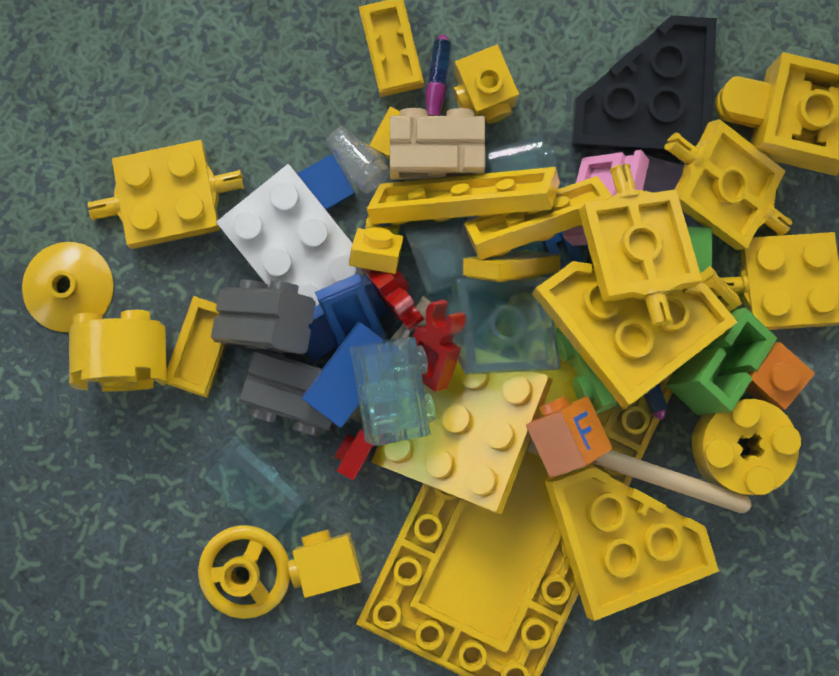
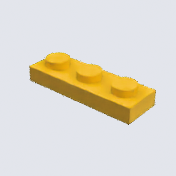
(507, 231)

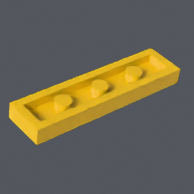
(464, 196)

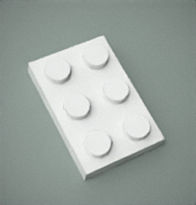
(289, 235)

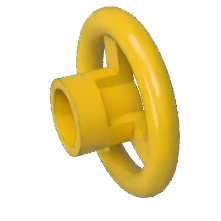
(232, 584)

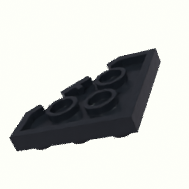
(652, 91)

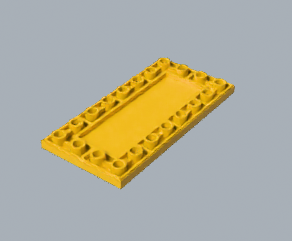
(485, 585)

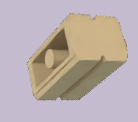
(436, 144)

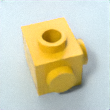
(485, 85)

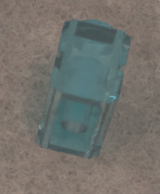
(392, 390)

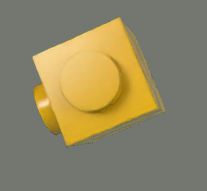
(324, 563)

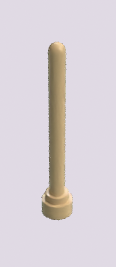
(669, 480)

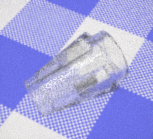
(359, 161)

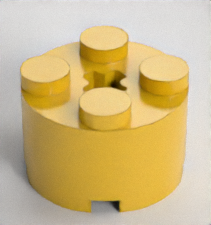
(117, 351)
(771, 441)

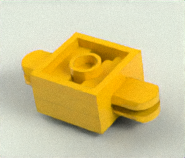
(793, 96)

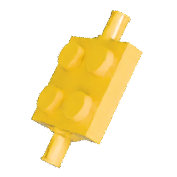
(728, 184)
(165, 194)
(640, 245)
(790, 280)

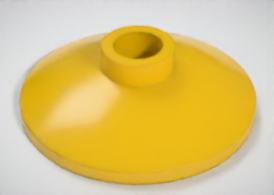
(89, 284)

